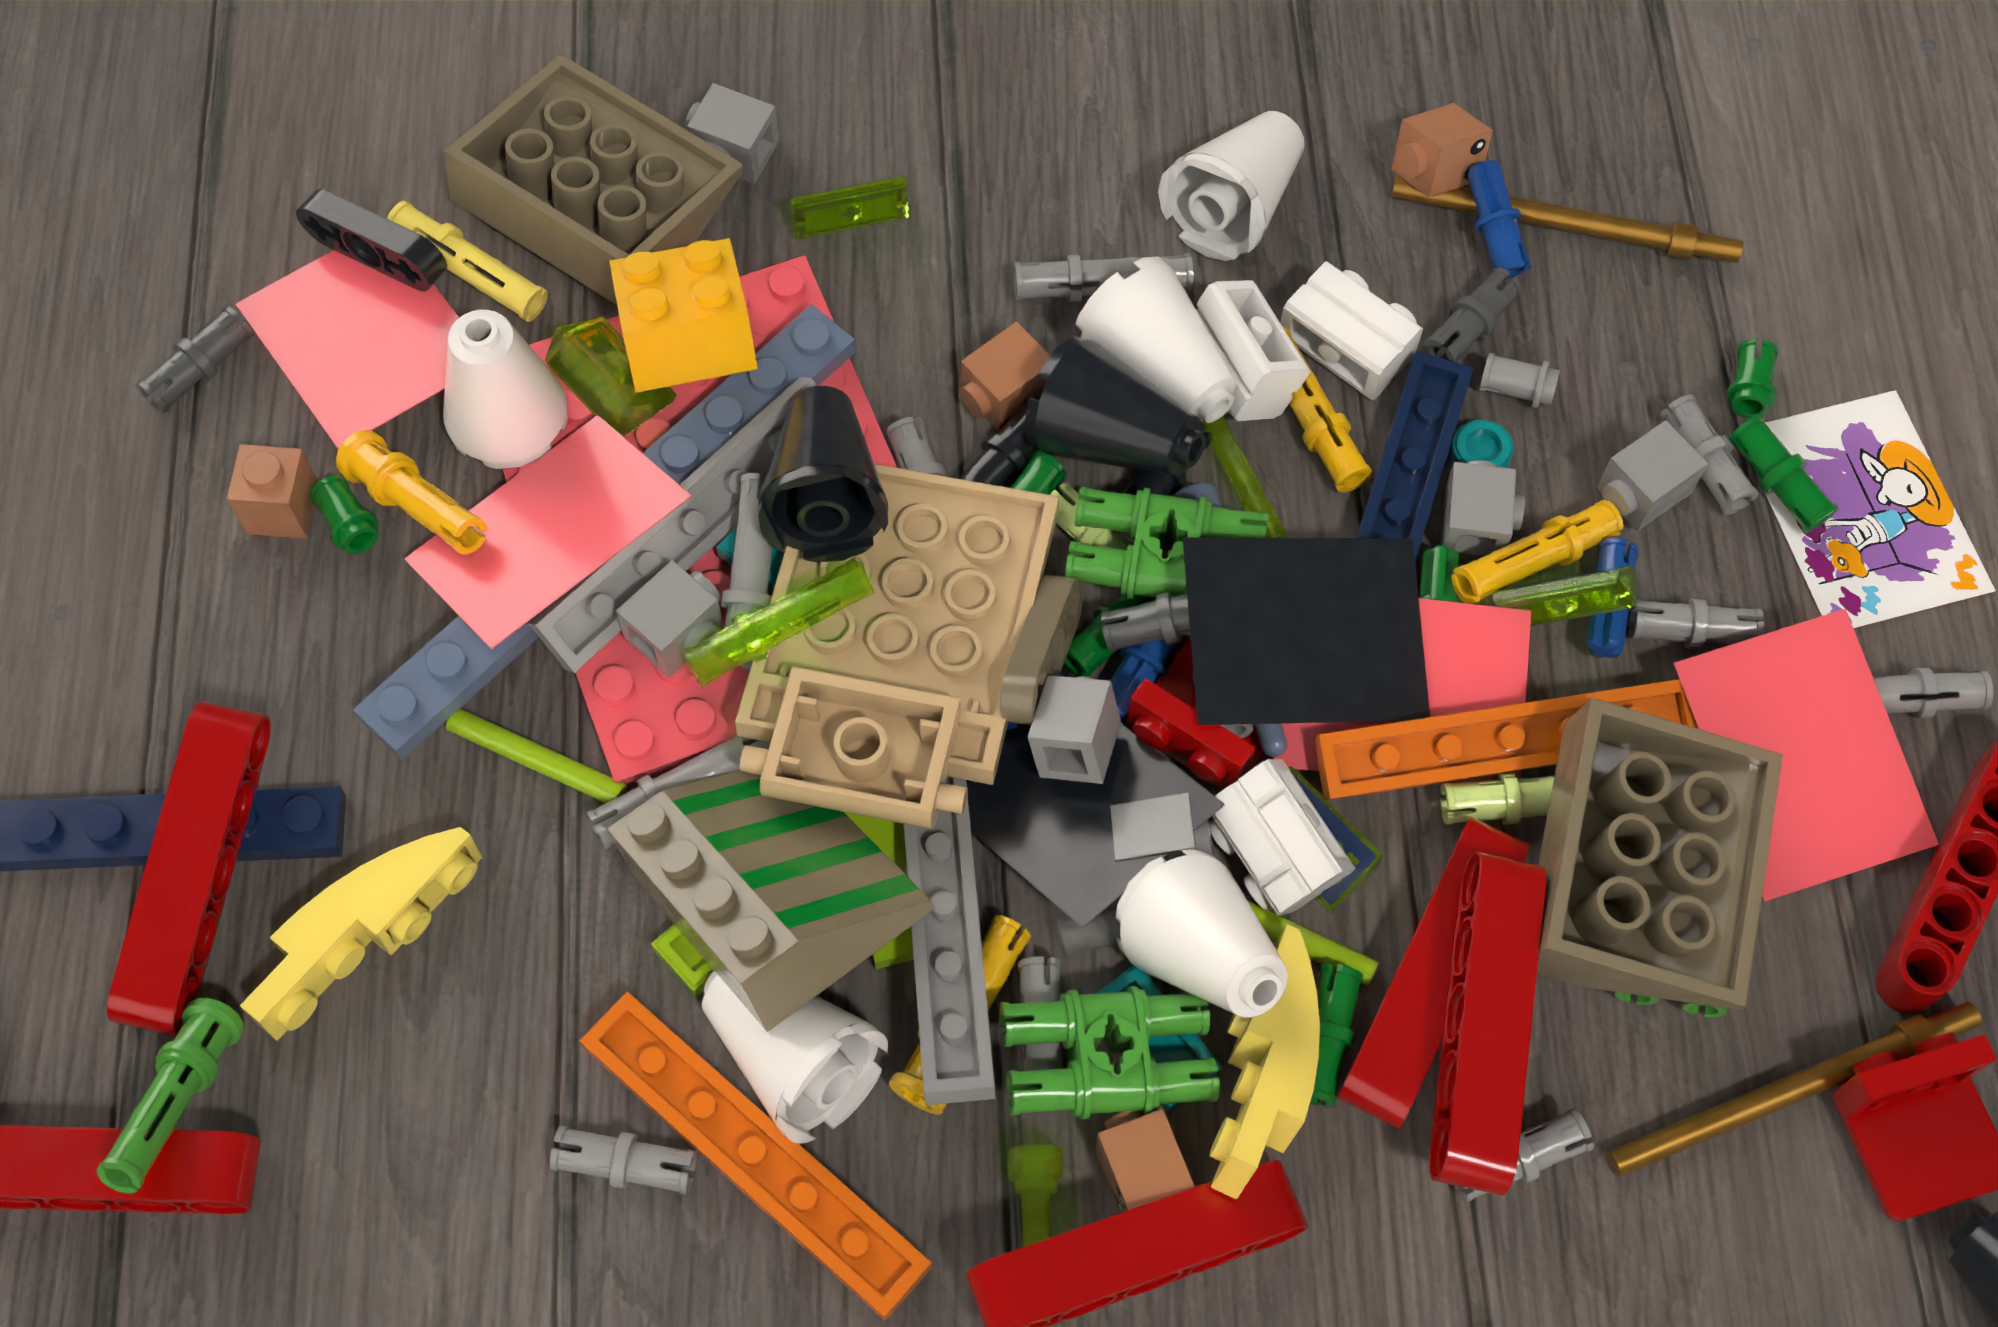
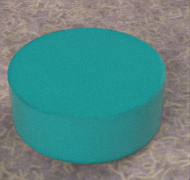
(1482, 442)

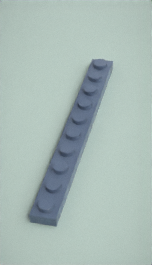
(460, 663)

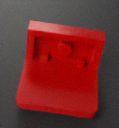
(1167, 721)
(1923, 1126)

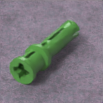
(182, 1070)

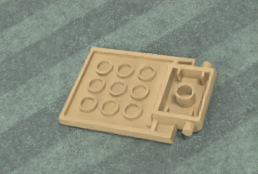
(911, 679)

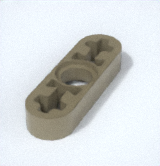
(1041, 646)

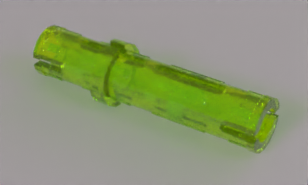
(757, 633)

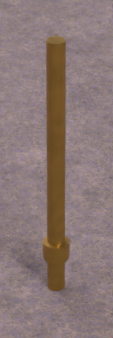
(1679, 241)
(1788, 1090)

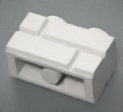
(1351, 329)
(1253, 348)
(1278, 838)

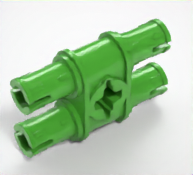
(1150, 520)
(1090, 1081)

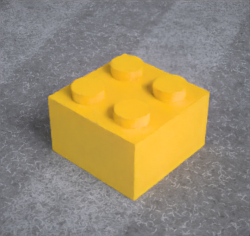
(683, 314)

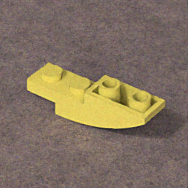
(377, 902)
(1277, 1073)

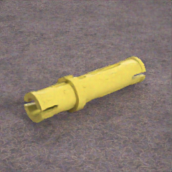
(518, 292)

